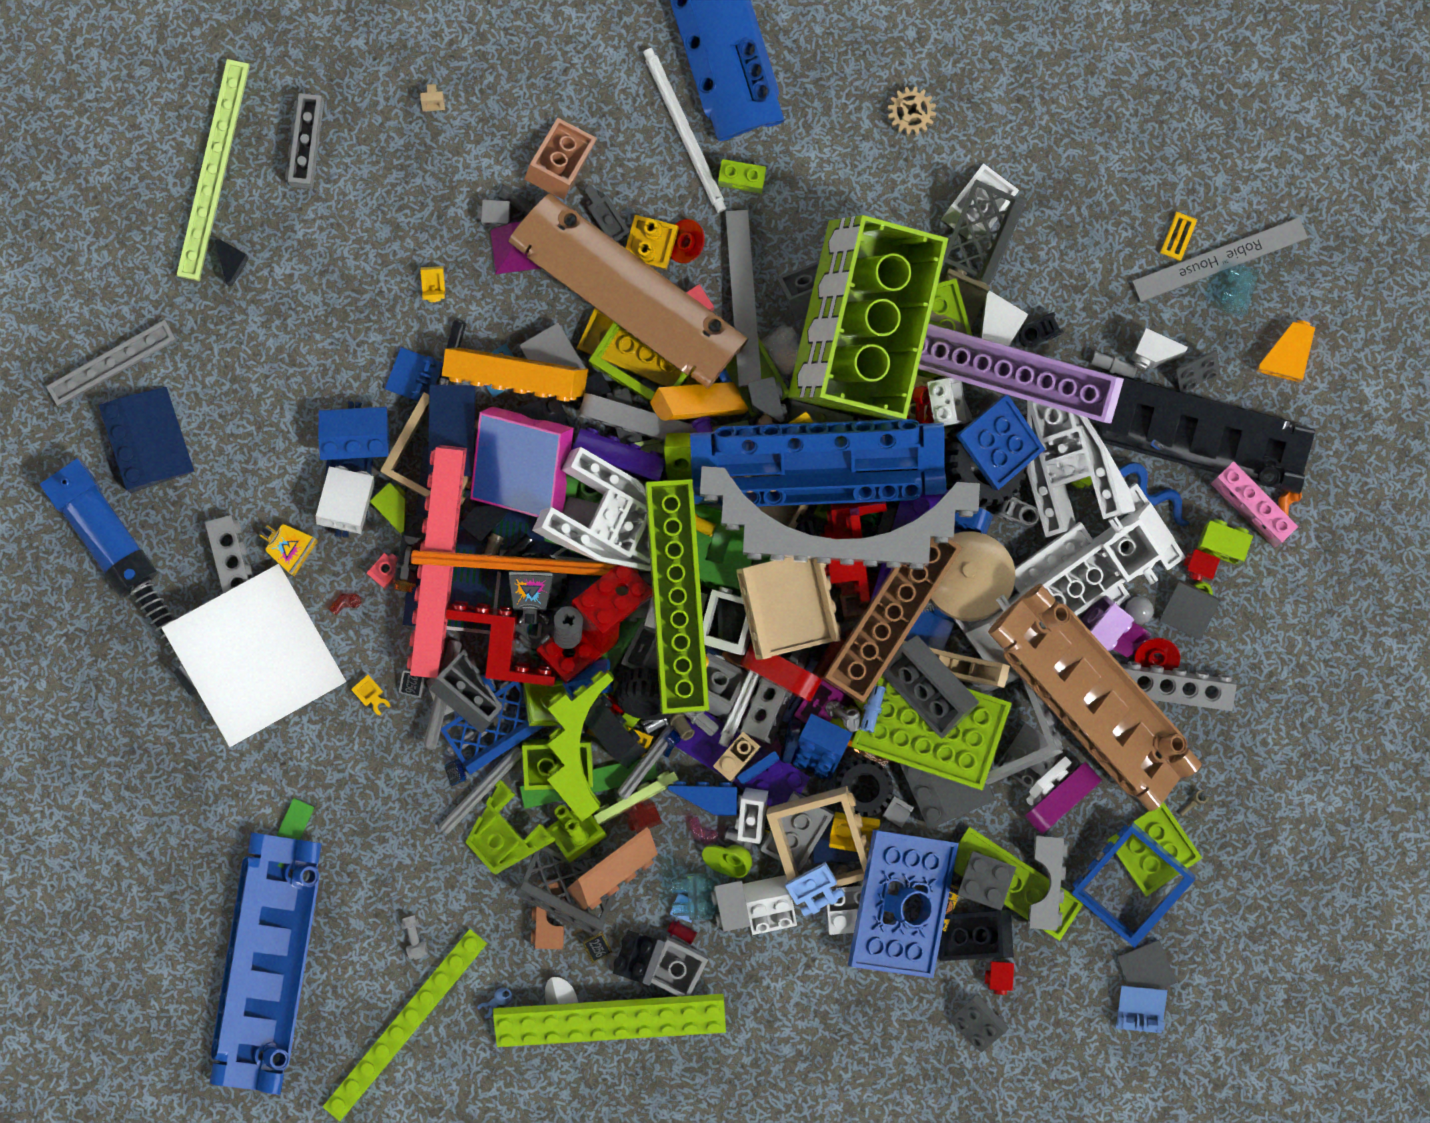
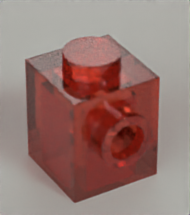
(643, 817)

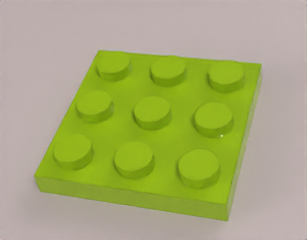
(1143, 863)

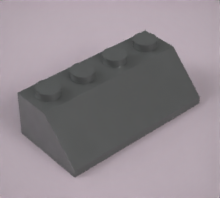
(797, 289)
(929, 686)

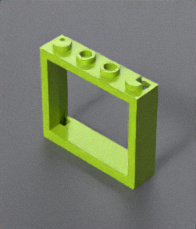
(619, 376)

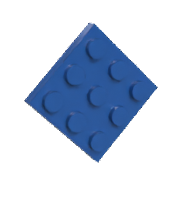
(1000, 442)

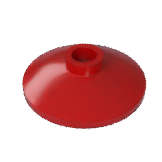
(688, 232)
(1169, 655)

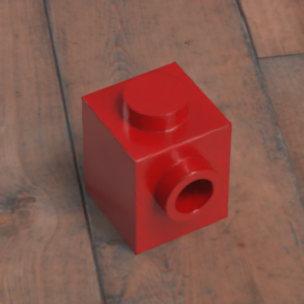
(1201, 565)
(1000, 977)

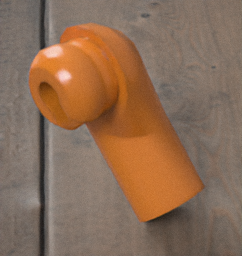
(1287, 499)

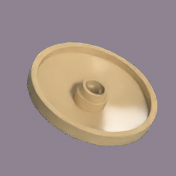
(975, 579)

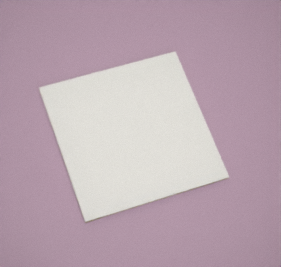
(253, 655)

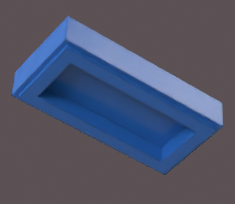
(759, 767)

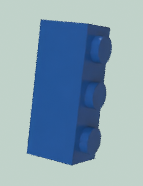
(353, 433)

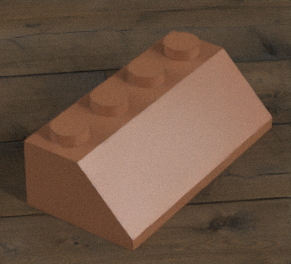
(613, 870)

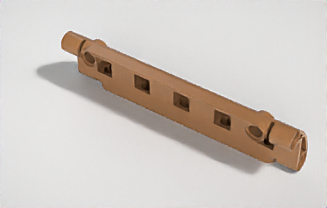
(627, 290)
(1094, 696)

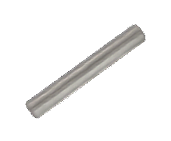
(645, 764)

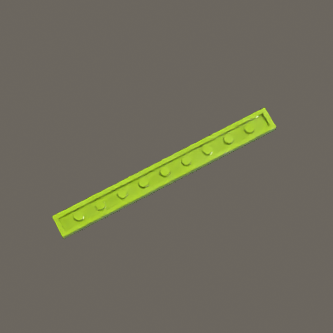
(405, 1025)

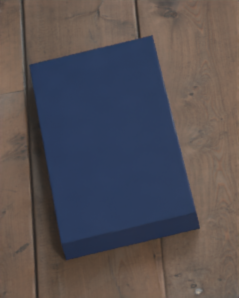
(452, 420)

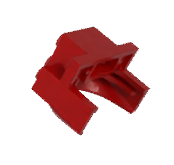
(850, 578)

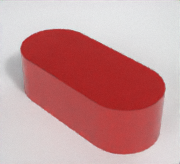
(782, 674)

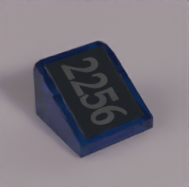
(455, 772)

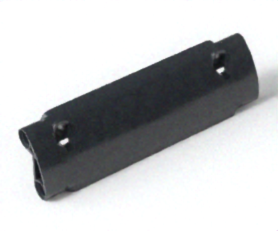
(1207, 434)

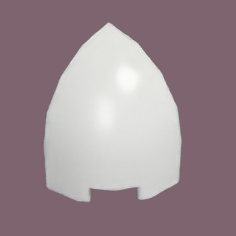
(559, 992)

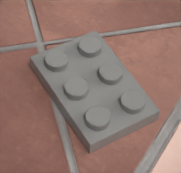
(802, 832)

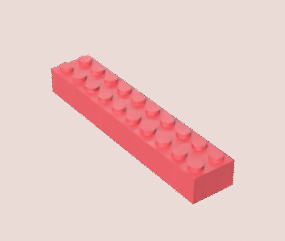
(436, 581)

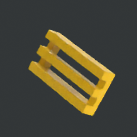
(1171, 254)

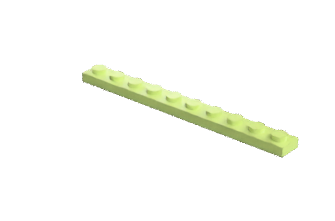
(213, 170)

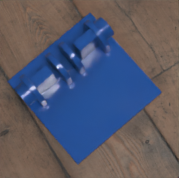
(413, 374)

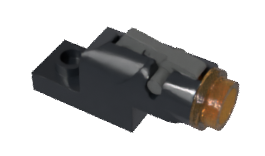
(406, 572)

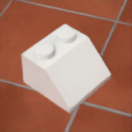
(1156, 350)

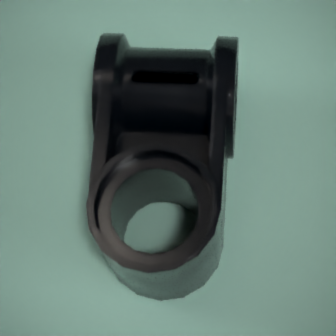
(1043, 328)

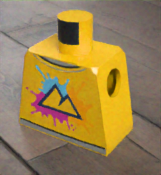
(288, 546)

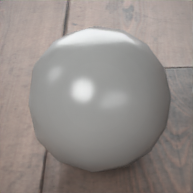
(1140, 609)

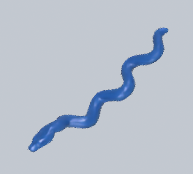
(1158, 497)

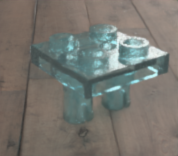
(699, 896)

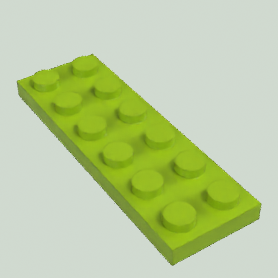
(1026, 885)

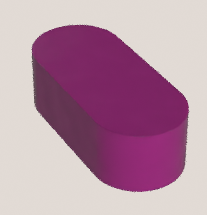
(1063, 797)

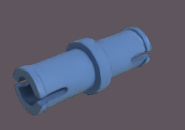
(872, 709)

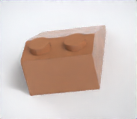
(560, 158)

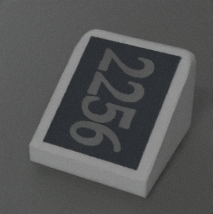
(411, 684)

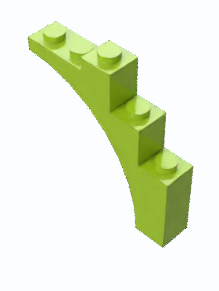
(571, 713)

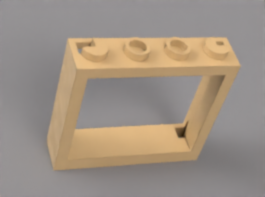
(401, 445)
(854, 820)

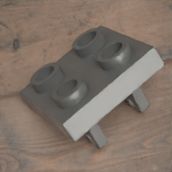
(979, 1023)

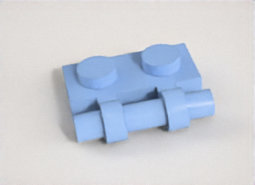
(812, 883)

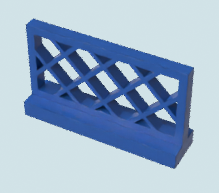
(498, 747)

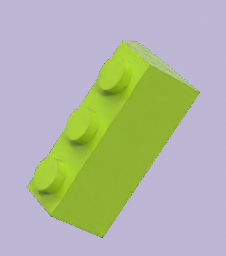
(540, 758)

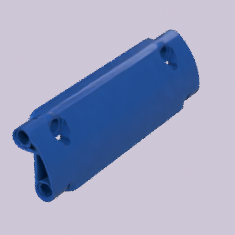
(265, 963)

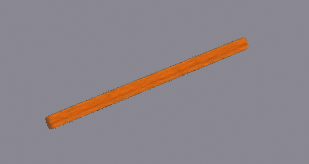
(511, 563)

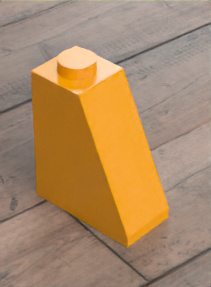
(1290, 353)

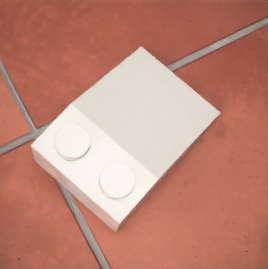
(991, 178)

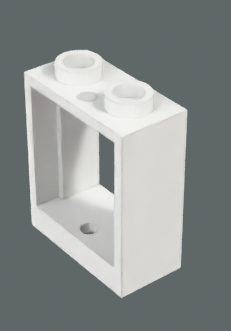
(943, 400)
(737, 648)

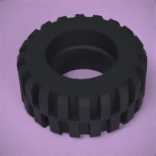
(958, 469)

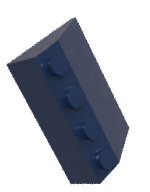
(146, 439)

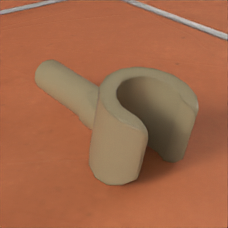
(1193, 803)

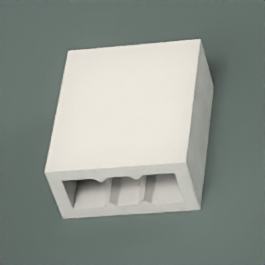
(345, 499)

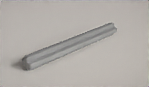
(439, 705)
(481, 790)

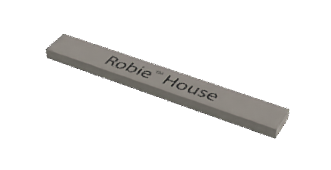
(1219, 260)

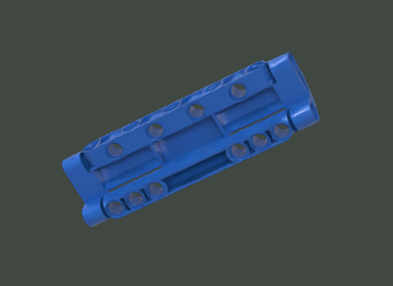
(720, 28)
(824, 467)

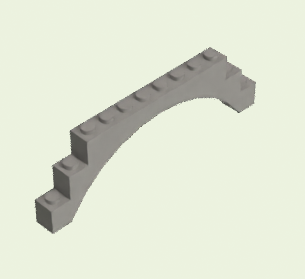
(771, 538)

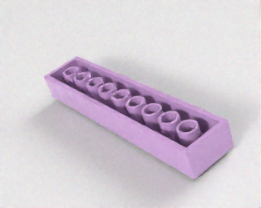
(1020, 373)

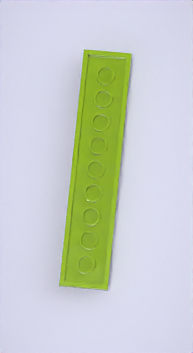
(609, 1020)

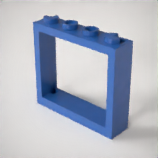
(1158, 912)

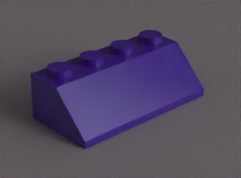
(624, 457)

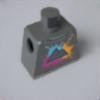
(530, 593)

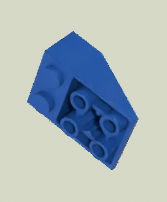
(820, 747)
(714, 800)

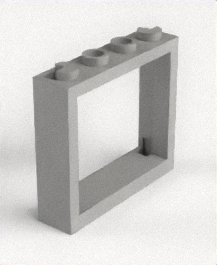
(1046, 722)

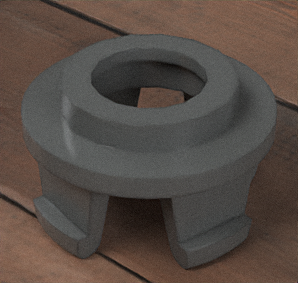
(521, 631)

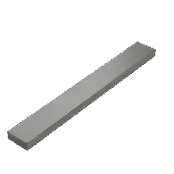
(743, 294)

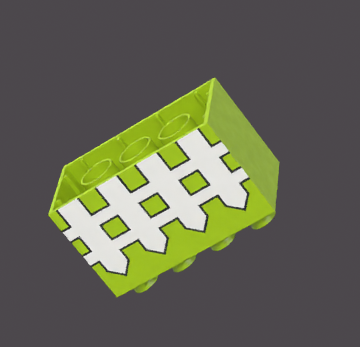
(868, 317)

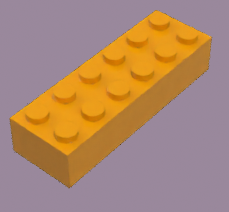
(514, 372)

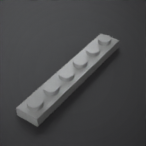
(111, 363)

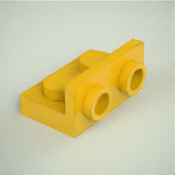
(841, 834)

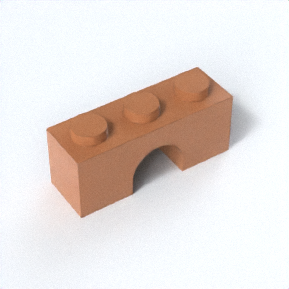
(547, 935)

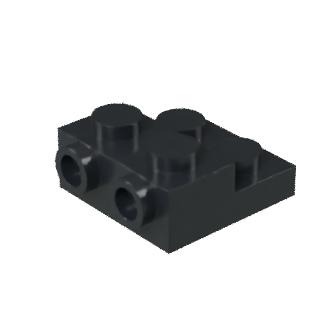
(638, 957)

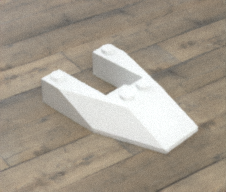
(1071, 454)
(620, 523)

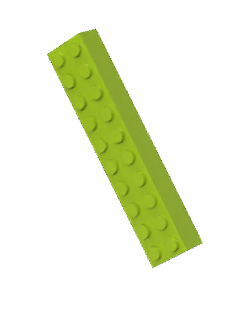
(676, 596)

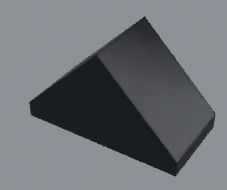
(231, 260)

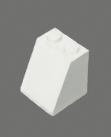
(1000, 320)

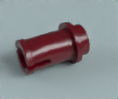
(681, 931)

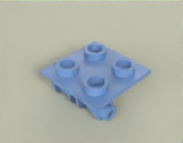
(1141, 1009)

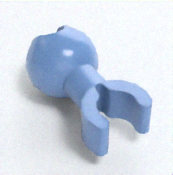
(500, 998)

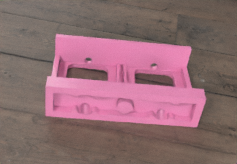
(1254, 504)

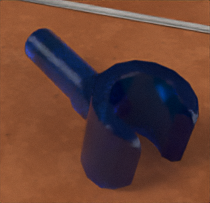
(672, 738)

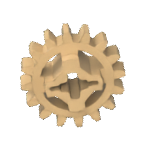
(919, 115)

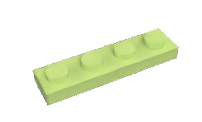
(644, 792)

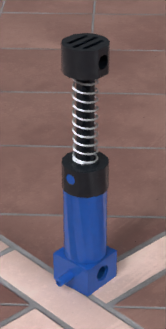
(125, 565)

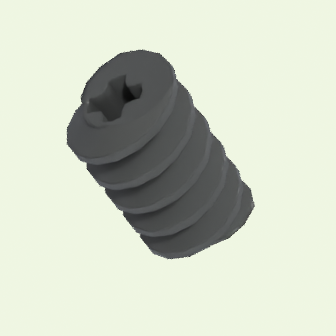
(567, 627)

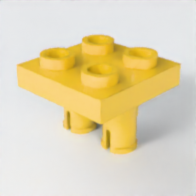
(652, 241)

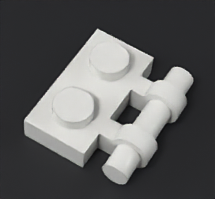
(1048, 781)

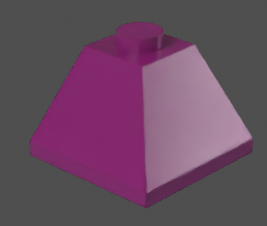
(506, 256)

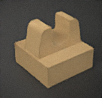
(432, 99)

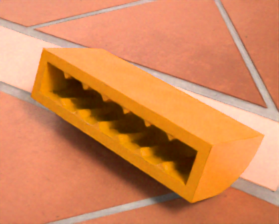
(698, 401)

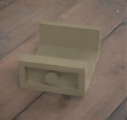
(973, 296)

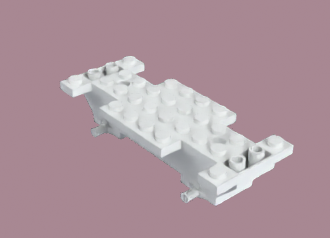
(1086, 569)

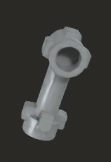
(851, 716)
(416, 949)

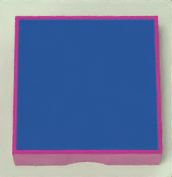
(520, 462)

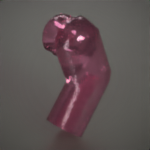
(701, 834)

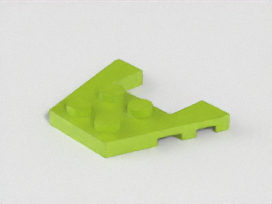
(497, 841)

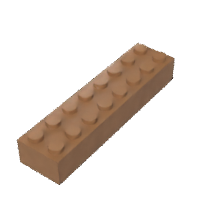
(888, 622)

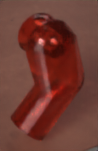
(347, 600)

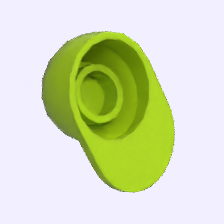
(731, 861)

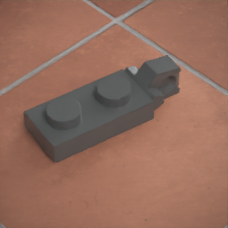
(606, 215)

